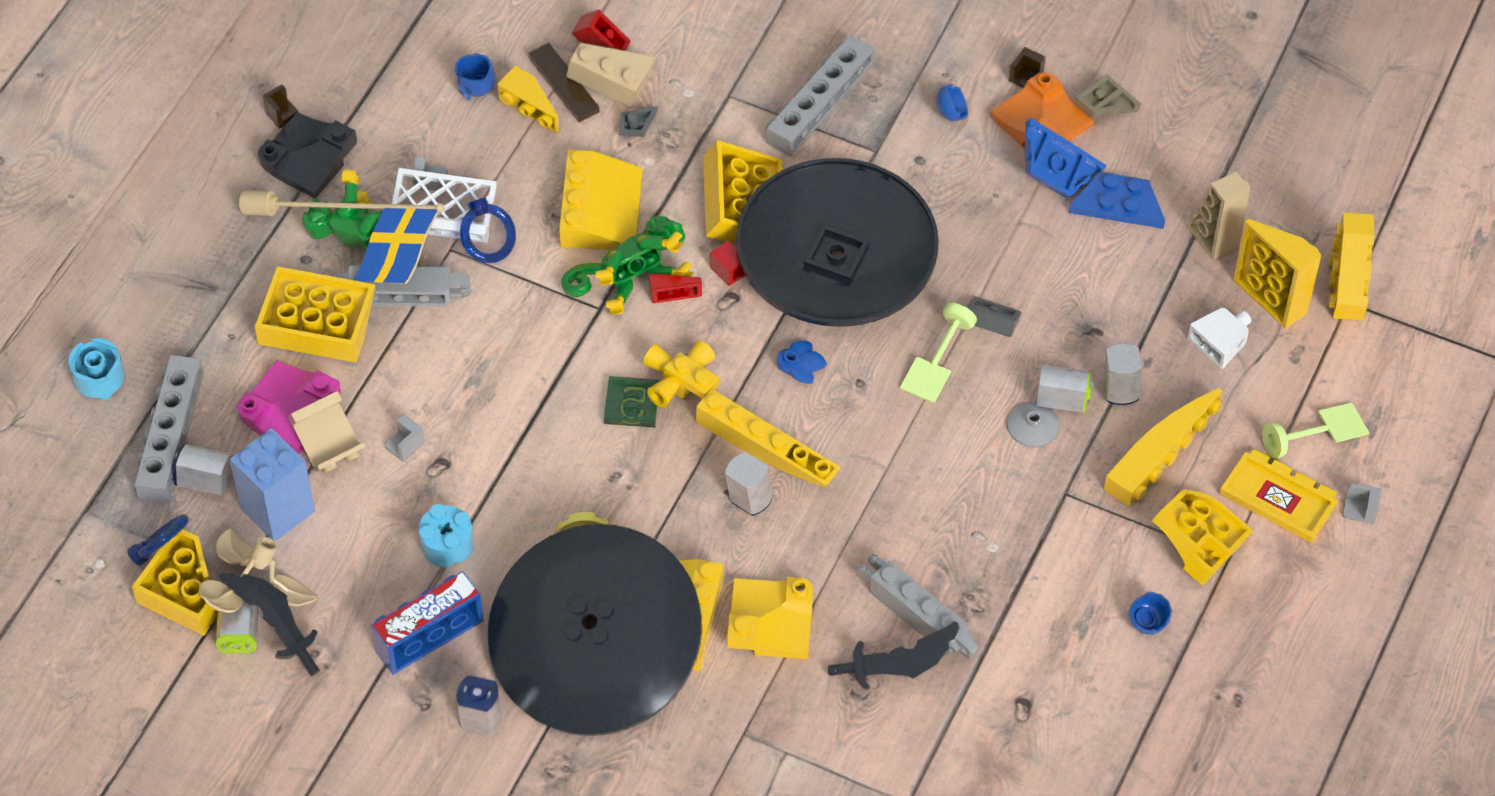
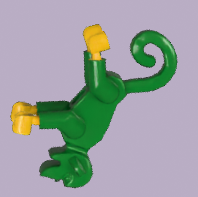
(349, 225)
(629, 260)

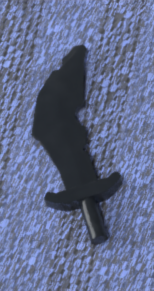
(276, 613)
(900, 660)

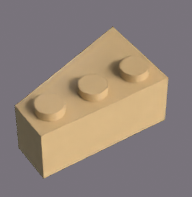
(611, 71)

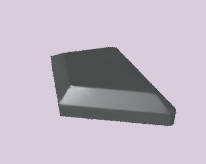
(637, 121)

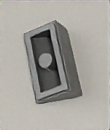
(994, 316)

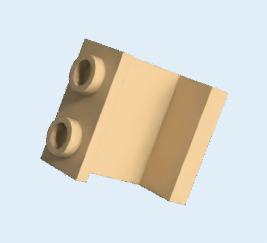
(325, 433)

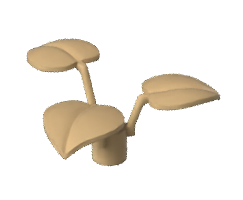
(236, 551)

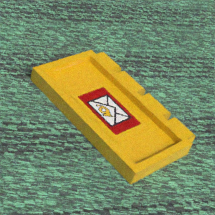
(1279, 496)

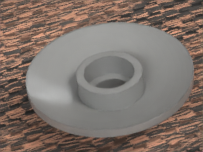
(1033, 432)

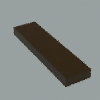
(569, 91)

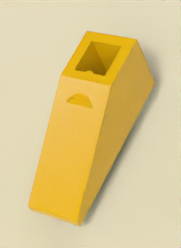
(525, 94)

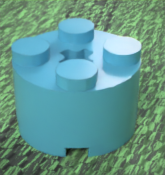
(96, 368)
(446, 535)

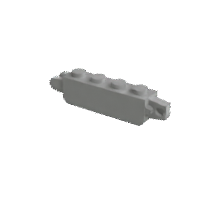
(425, 288)
(914, 604)

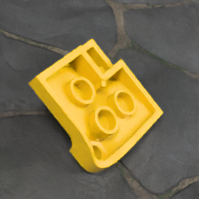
(1202, 532)
(771, 617)

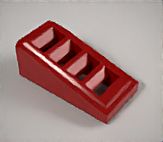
(673, 287)

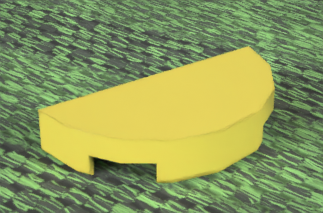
(580, 519)

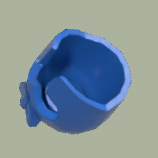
(475, 75)

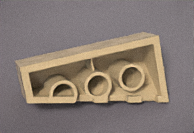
(1221, 216)

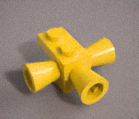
(681, 373)

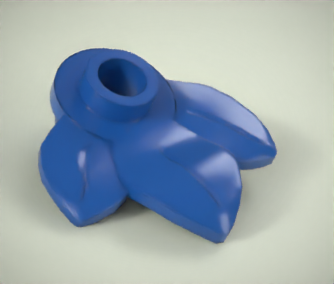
(800, 361)

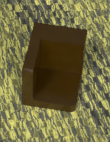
(1026, 66)
(278, 106)

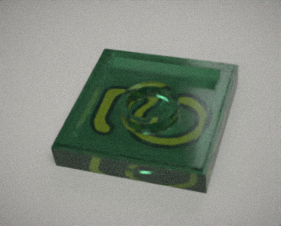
(629, 402)

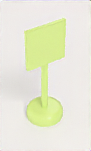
(927, 378)
(1341, 422)

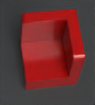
(725, 263)

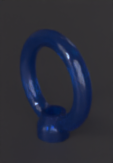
(478, 208)
(140, 552)

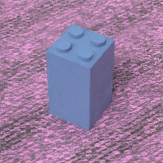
(272, 484)

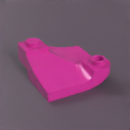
(281, 394)

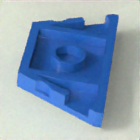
(1057, 160)
(1119, 200)

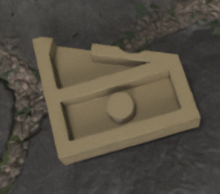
(1106, 99)

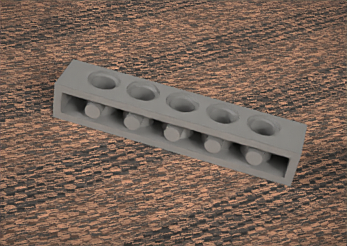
(819, 95)
(189, 374)

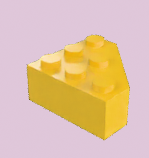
(1351, 266)
(173, 582)

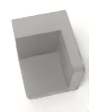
(421, 165)
(407, 440)
(1361, 503)

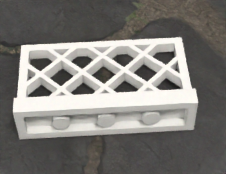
(443, 225)

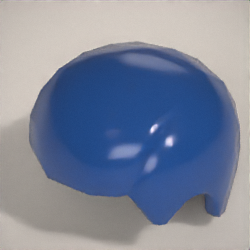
(951, 103)
(1150, 613)

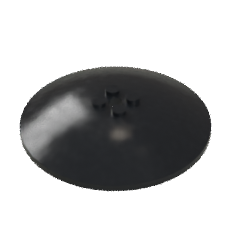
(844, 207)
(601, 675)

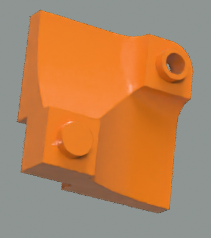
(1045, 104)

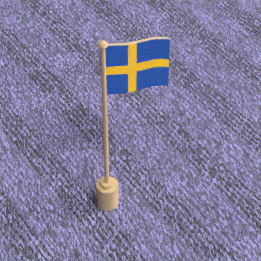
(393, 243)

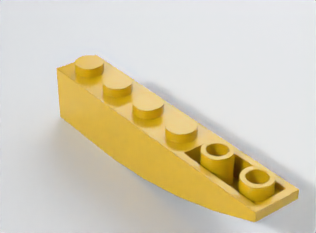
(763, 440)
(1160, 448)

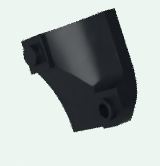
(307, 153)

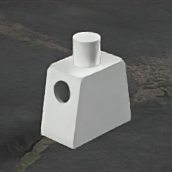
(1220, 335)

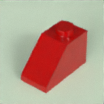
(598, 30)

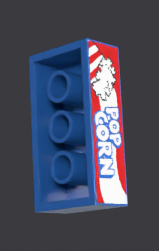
(427, 622)

